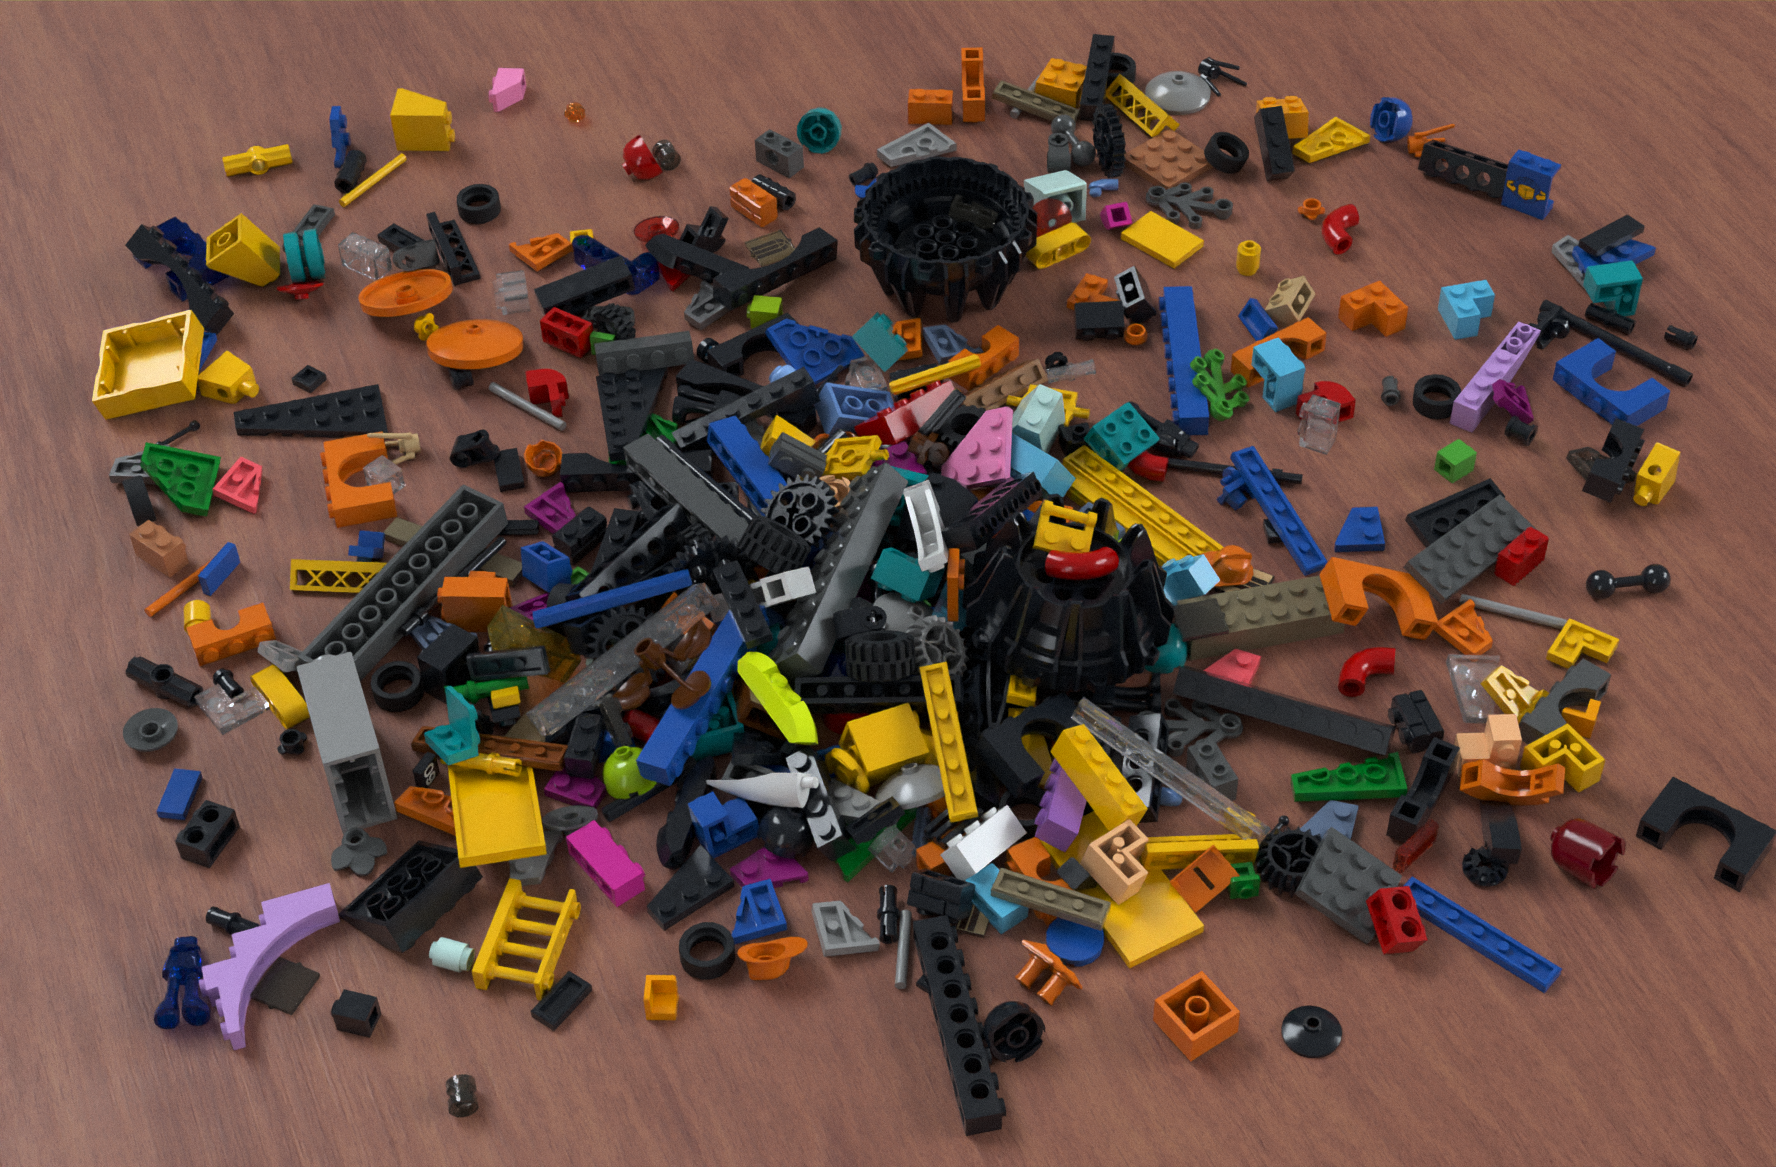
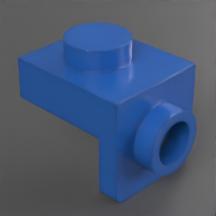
(369, 546)

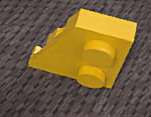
(1512, 692)

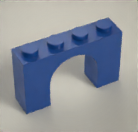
(1577, 376)

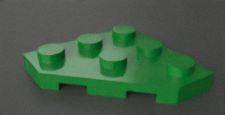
(182, 476)

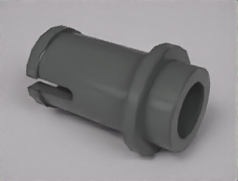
(1390, 393)

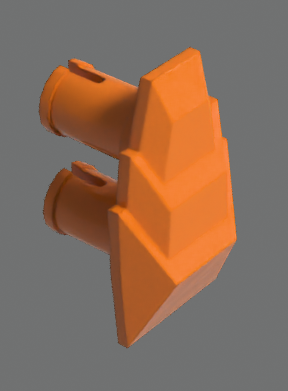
(1041, 959)

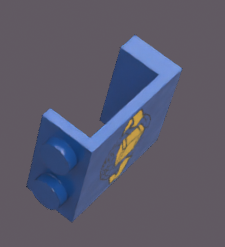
(1529, 184)

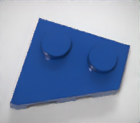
(758, 913)

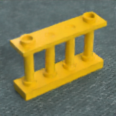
(506, 921)

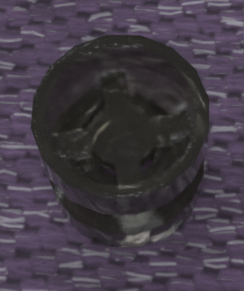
(666, 155)
(462, 1097)

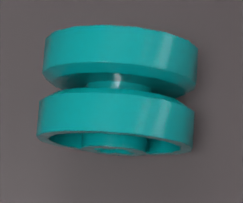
(305, 255)

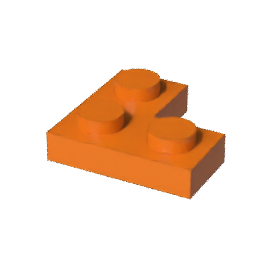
(1089, 290)

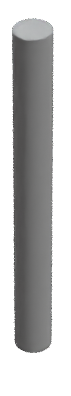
(527, 406)
(1514, 611)

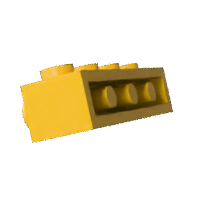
(1097, 777)

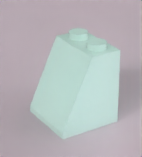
(1060, 186)
(1039, 417)

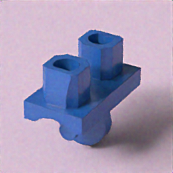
(1233, 491)

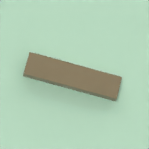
(1032, 102)
(1050, 899)

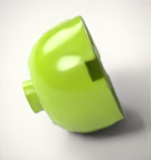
(622, 773)

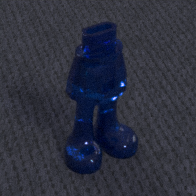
(182, 968)

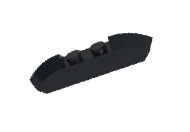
(689, 258)
(678, 834)

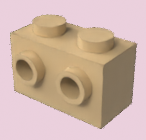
(1290, 301)

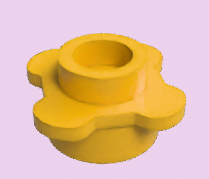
(421, 323)

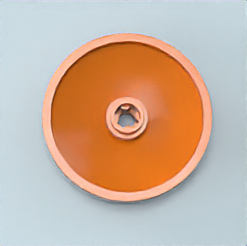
(405, 292)
(475, 344)

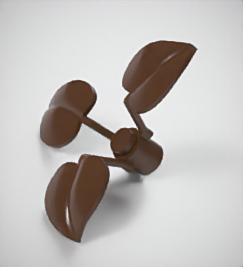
(652, 656)

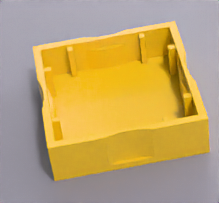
(148, 365)

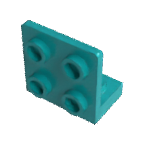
(1121, 436)
(459, 738)

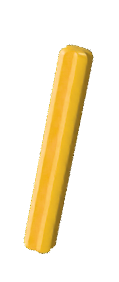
(937, 373)

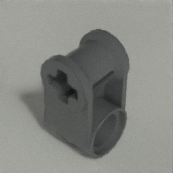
(1058, 154)
(420, 255)

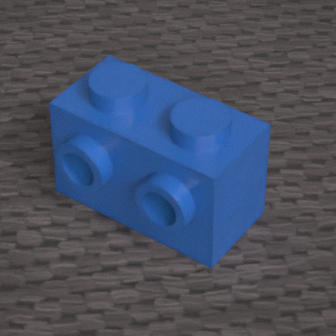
(545, 565)

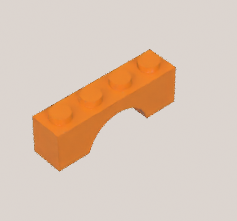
(973, 84)
(1303, 339)

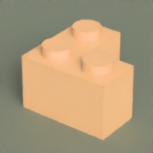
(1497, 745)
(1114, 861)

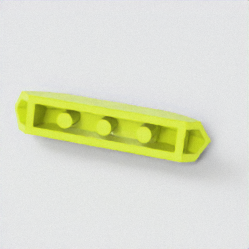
(778, 698)

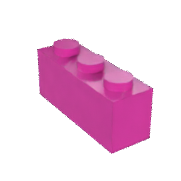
(606, 863)

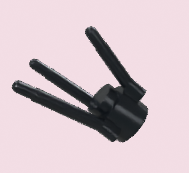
(1210, 69)

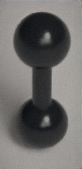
(1653, 578)

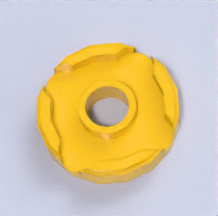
(846, 770)

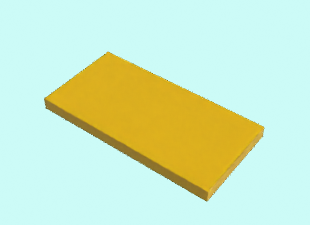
(495, 816)
(1144, 922)

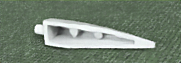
(771, 789)

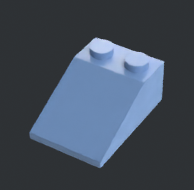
(849, 405)

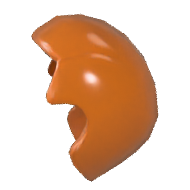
(543, 458)

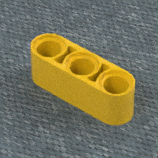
(1058, 245)
(281, 696)

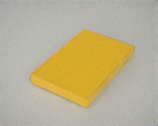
(1162, 239)

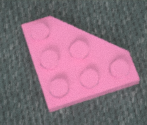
(985, 451)

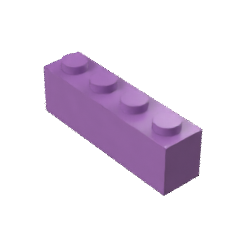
(1061, 810)

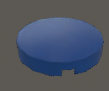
(1074, 942)

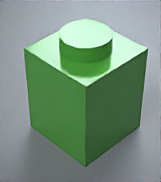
(1455, 461)

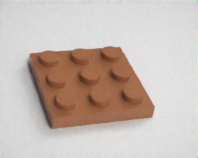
(1167, 160)

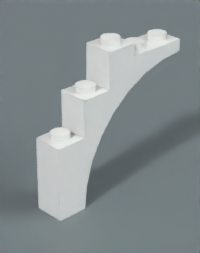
(773, 590)

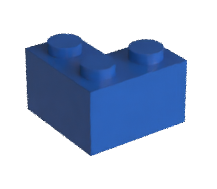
(722, 826)

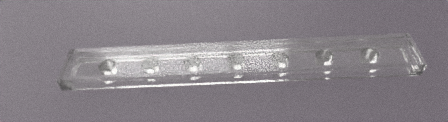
(1169, 772)

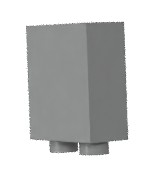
(346, 742)

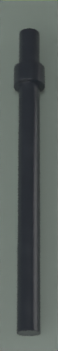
(1278, 474)
(422, 614)

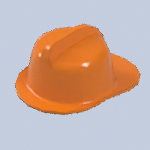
(1231, 565)
(771, 958)

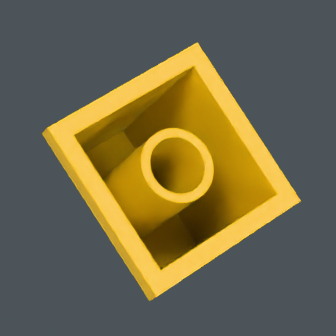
(421, 122)
(243, 252)
(885, 742)

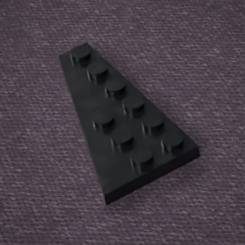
(627, 405)
(323, 416)

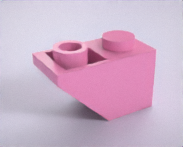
(508, 88)

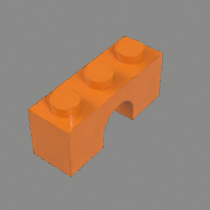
(998, 350)
(216, 644)
(1033, 861)

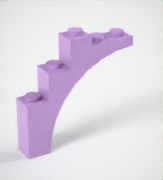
(256, 949)

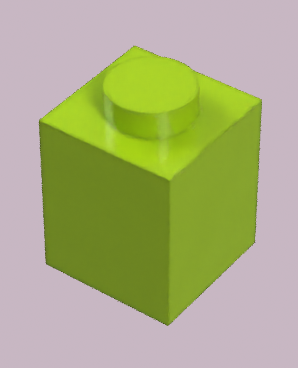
(764, 309)

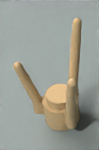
(407, 443)

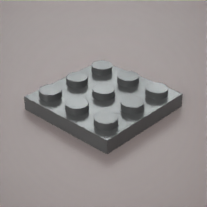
(1342, 881)

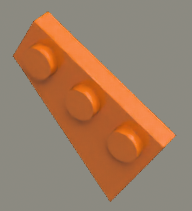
(428, 807)

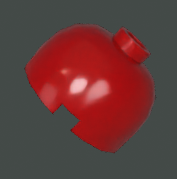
(640, 160)

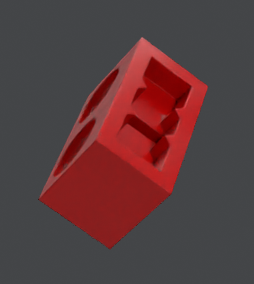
(566, 332)
(1396, 920)

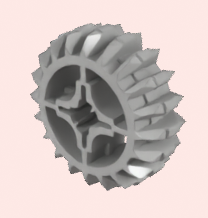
(941, 645)

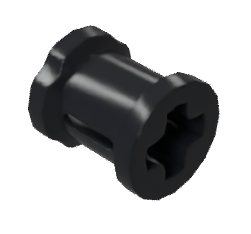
(1521, 430)

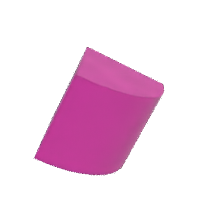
(1116, 216)

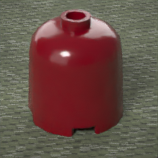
(1586, 851)

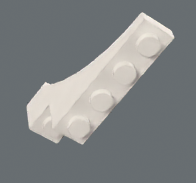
(927, 526)

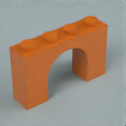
(349, 503)
(1345, 587)

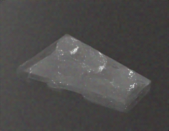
(1466, 675)

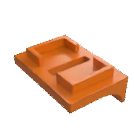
(1191, 886)

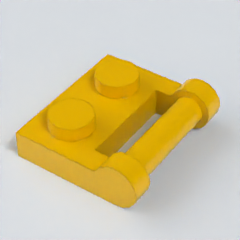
(1062, 538)

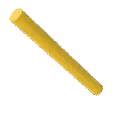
(372, 180)

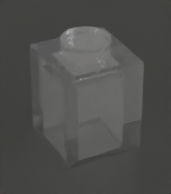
(384, 471)

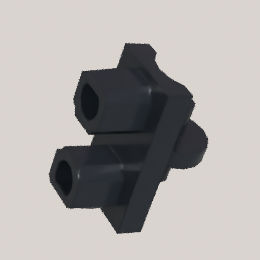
(1551, 326)

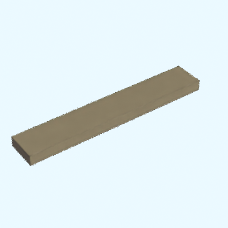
(401, 531)

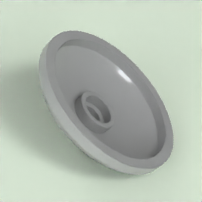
(1178, 92)
(901, 612)
(913, 785)

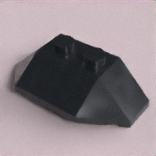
(952, 499)

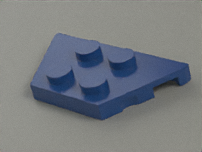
(1627, 251)

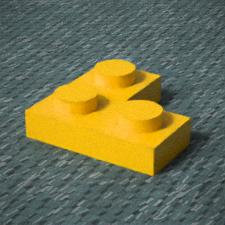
(1578, 639)

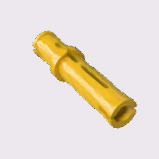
(492, 764)

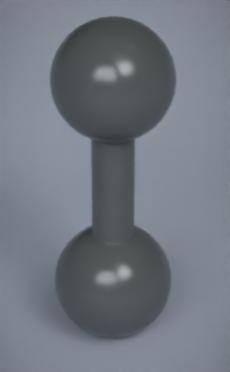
(1082, 152)

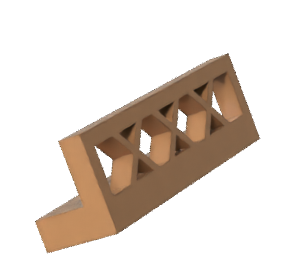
(1011, 382)

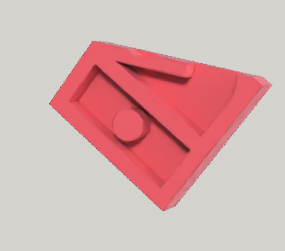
(241, 485)
(1237, 666)

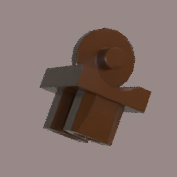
(927, 448)

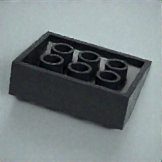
(411, 895)

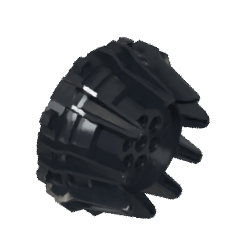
(925, 251)
(1067, 629)

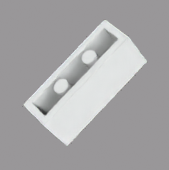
(982, 842)

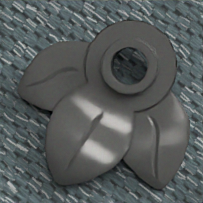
(358, 855)

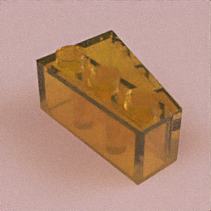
(514, 630)

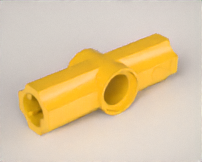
(257, 160)

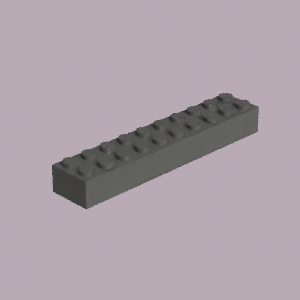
(838, 572)
(410, 580)

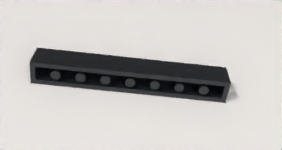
(1284, 710)

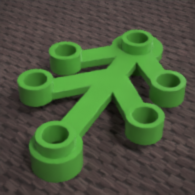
(1220, 407)

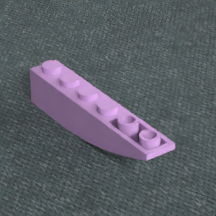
(1503, 364)

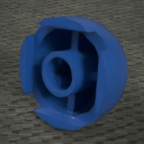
(1391, 119)

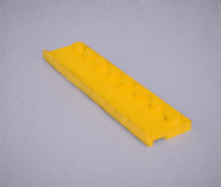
(1168, 531)

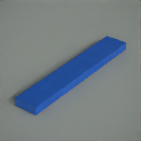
(1279, 510)
(611, 598)
(1483, 937)

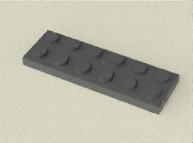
(1467, 549)

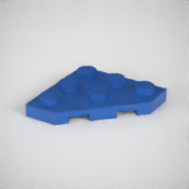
(813, 348)

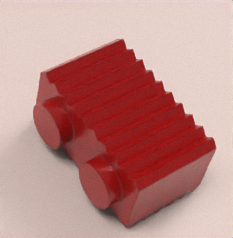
(1521, 556)

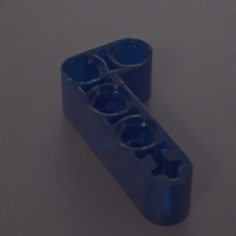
(643, 268)

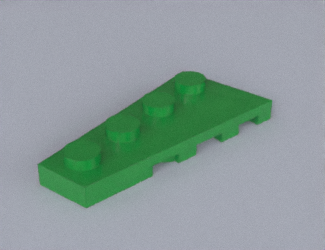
(1361, 781)

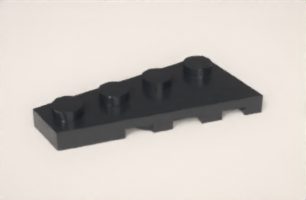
(1442, 516)

